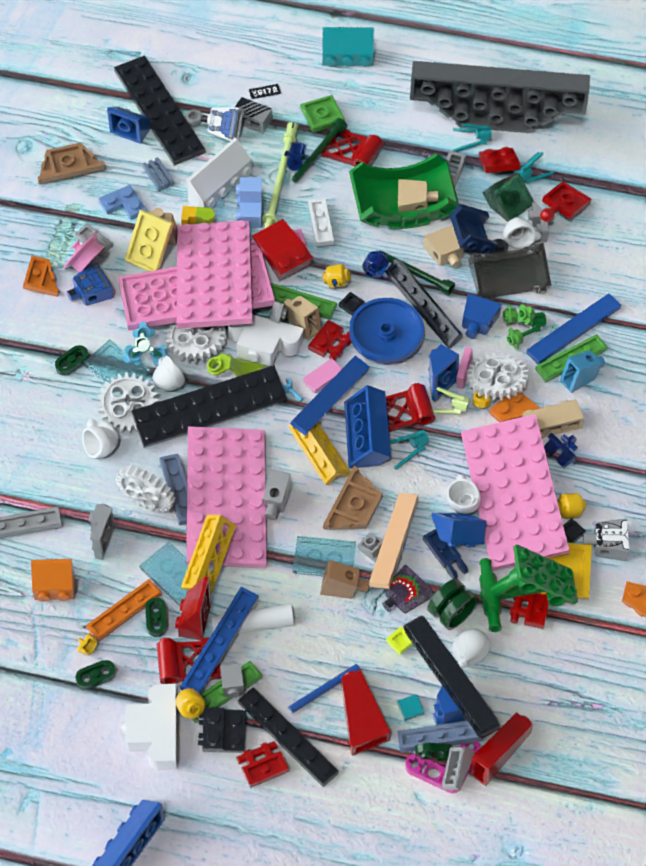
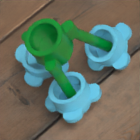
(143, 345)

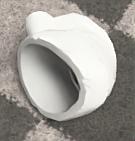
(520, 233)
(168, 375)
(99, 438)
(463, 495)
(470, 647)

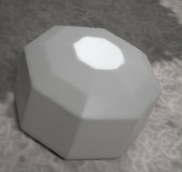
(193, 118)

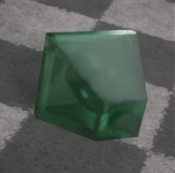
(509, 197)

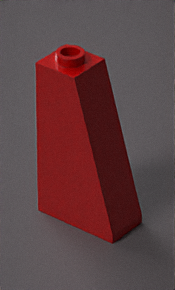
(363, 717)
(500, 748)

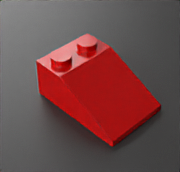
(283, 249)
(195, 611)

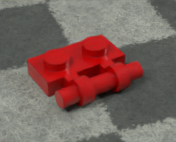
(327, 337)
(534, 614)
(263, 769)

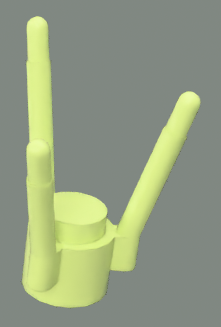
(459, 402)

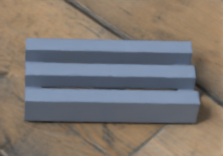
(146, 167)

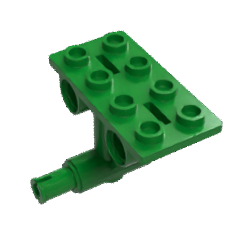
(530, 576)

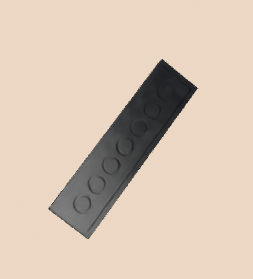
(157, 104)
(209, 406)

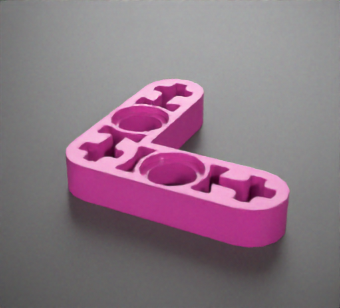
(437, 782)

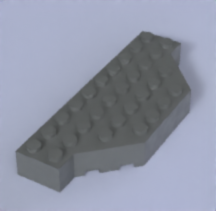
(499, 96)

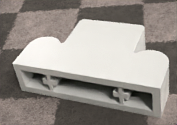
(264, 340)
(154, 727)

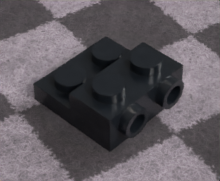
(222, 730)

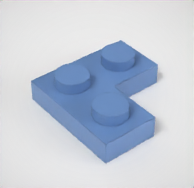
(122, 198)

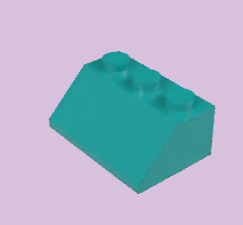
(347, 46)

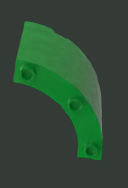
(377, 193)

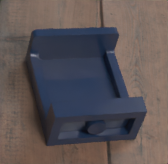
(470, 229)

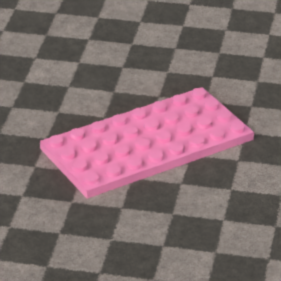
(214, 274)
(153, 294)
(228, 481)
(515, 490)

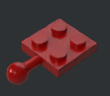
(565, 201)

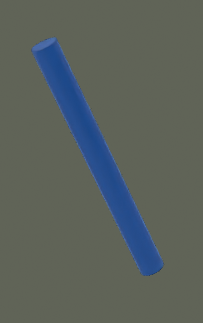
(320, 690)

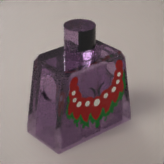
(406, 591)

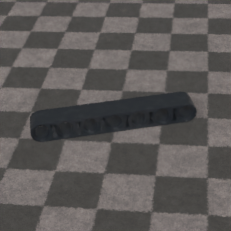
(452, 677)

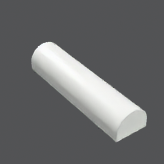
(263, 619)

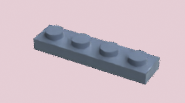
(176, 479)
(450, 733)

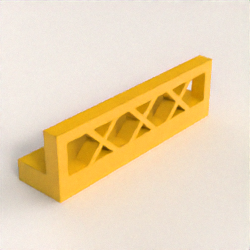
(318, 453)
(206, 552)

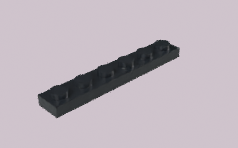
(423, 303)
(288, 737)

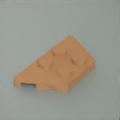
(68, 162)
(354, 503)

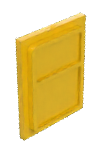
(580, 562)

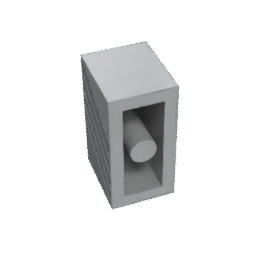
(255, 115)

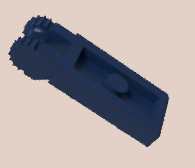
(445, 554)

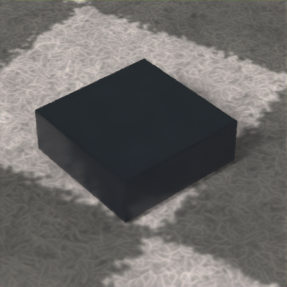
(351, 303)
(573, 531)

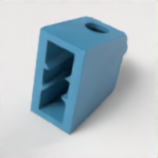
(581, 370)

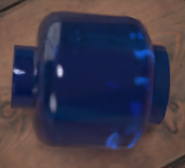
(375, 263)

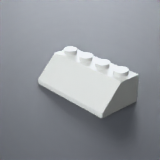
(219, 175)

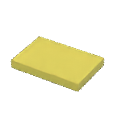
(149, 241)

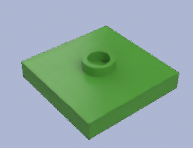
(321, 113)

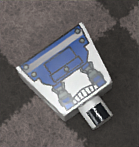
(224, 122)

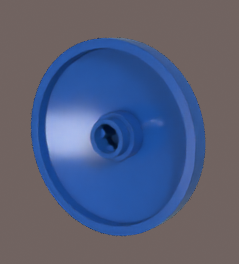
(386, 330)

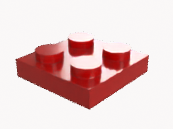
(499, 160)

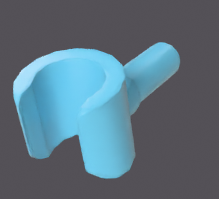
(289, 389)

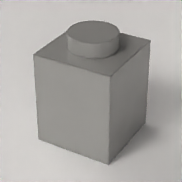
(232, 680)

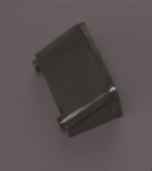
(510, 272)

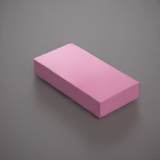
(467, 359)
(322, 375)

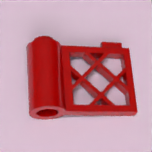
(362, 152)
(418, 405)
(171, 659)

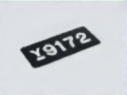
(264, 91)

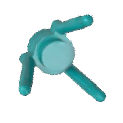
(482, 133)
(526, 172)
(417, 439)

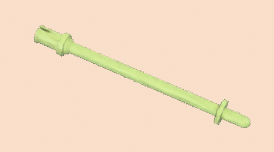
(288, 138)

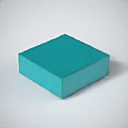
(410, 707)

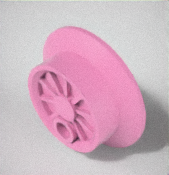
(84, 253)

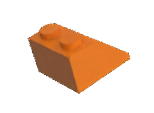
(53, 579)

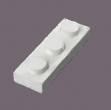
(320, 222)

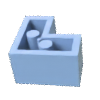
(250, 201)

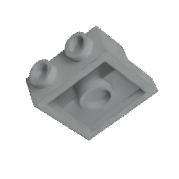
(101, 529)

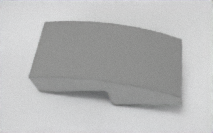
(541, 226)
(278, 311)
(371, 546)

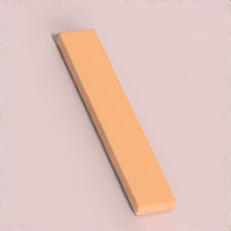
(393, 541)

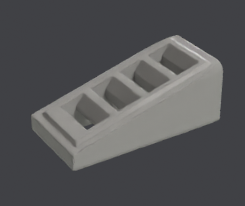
(457, 157)
(459, 763)

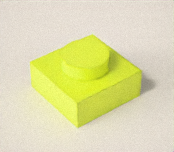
(399, 641)

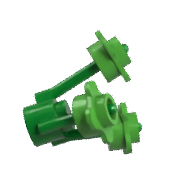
(526, 315)

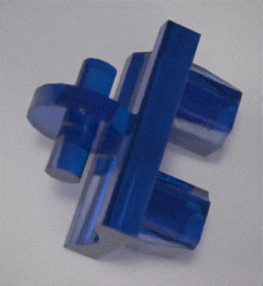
(296, 154)
(567, 455)

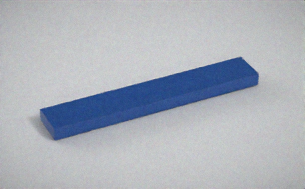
(573, 329)
(329, 395)
(220, 640)

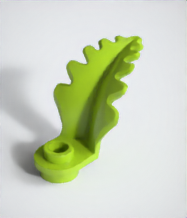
(236, 365)

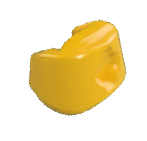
(87, 645)

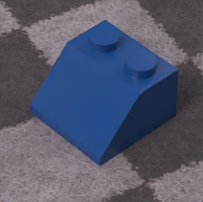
(128, 124)
(442, 369)
(459, 529)
(446, 710)

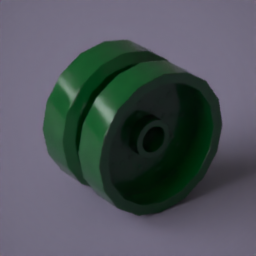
(452, 604)

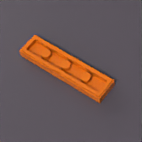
(122, 610)

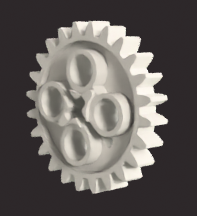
(195, 342)
(487, 370)
(126, 386)
(145, 488)

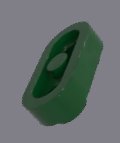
(70, 360)
(156, 618)
(94, 673)
(432, 750)

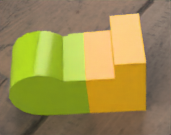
(197, 215)

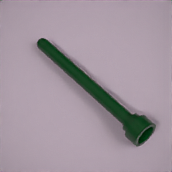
(338, 127)
(445, 286)

